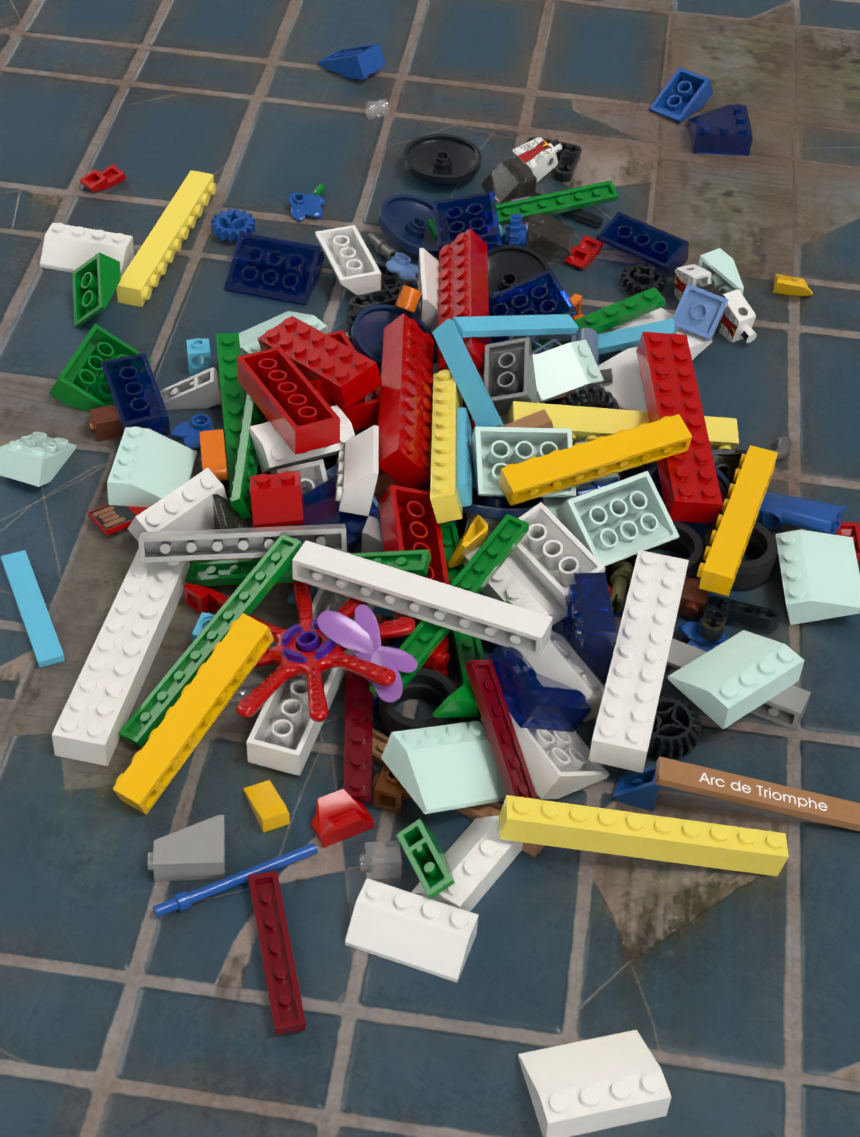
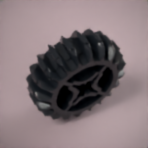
(591, 398)
(674, 729)

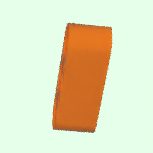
(408, 298)
(214, 453)

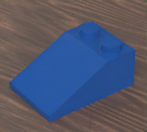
(355, 61)
(682, 95)

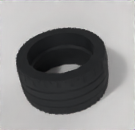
(688, 546)
(755, 572)
(425, 685)

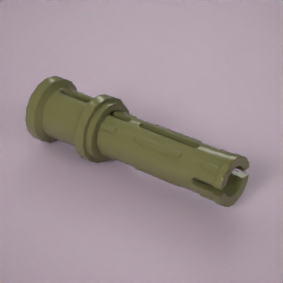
(620, 582)

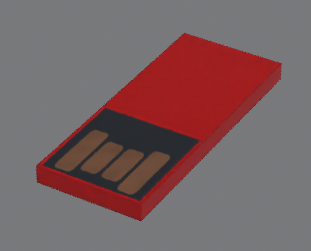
(113, 517)

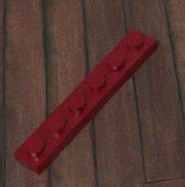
(500, 729)
(358, 738)
(276, 953)

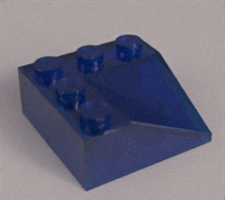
(721, 131)
(467, 212)
(591, 622)
(536, 699)

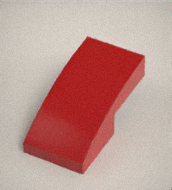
(100, 181)
(585, 253)
(203, 599)

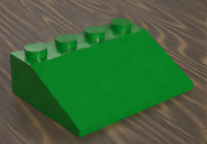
(83, 380)

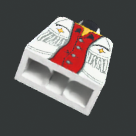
(538, 156)
(691, 275)
(738, 318)

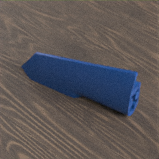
(799, 512)

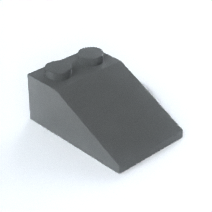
(510, 373)

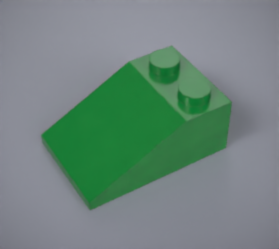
(94, 286)

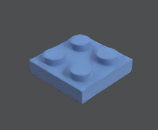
(699, 312)

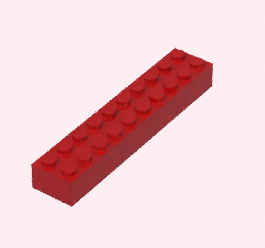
(464, 290)
(671, 389)
(406, 403)

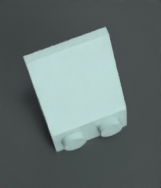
(723, 269)
(565, 369)

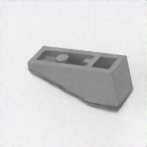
(194, 392)

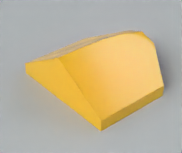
(791, 286)
(470, 541)

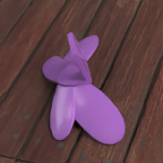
(364, 640)

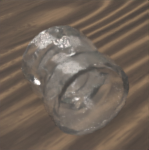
(376, 109)

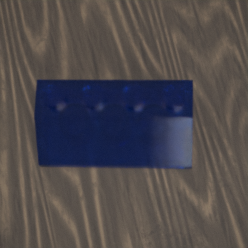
(645, 242)
(136, 393)

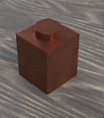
(105, 423)
(692, 599)

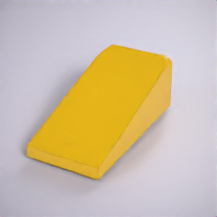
(267, 806)

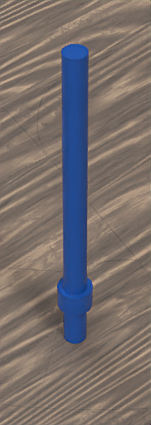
(184, 900)

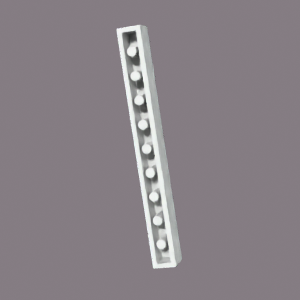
(422, 598)

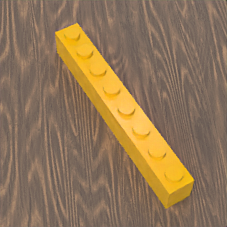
(594, 459)
(737, 522)
(193, 714)

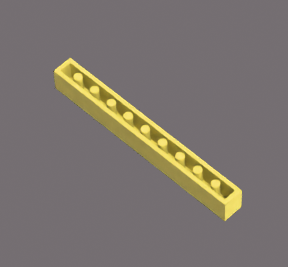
(165, 239)
(593, 422)
(443, 485)
(642, 836)

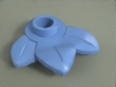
(401, 264)

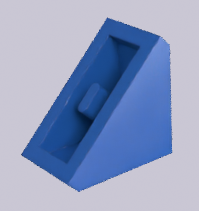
(638, 789)

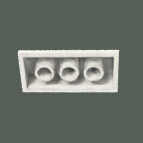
(71, 246)
(350, 259)
(429, 286)
(275, 453)
(358, 472)
(183, 509)
(553, 553)
(521, 588)
(565, 666)
(475, 863)
(412, 930)

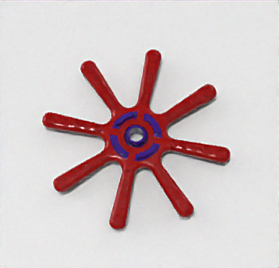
(310, 653)

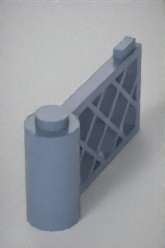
(587, 334)

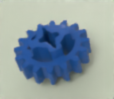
(231, 223)
(516, 231)

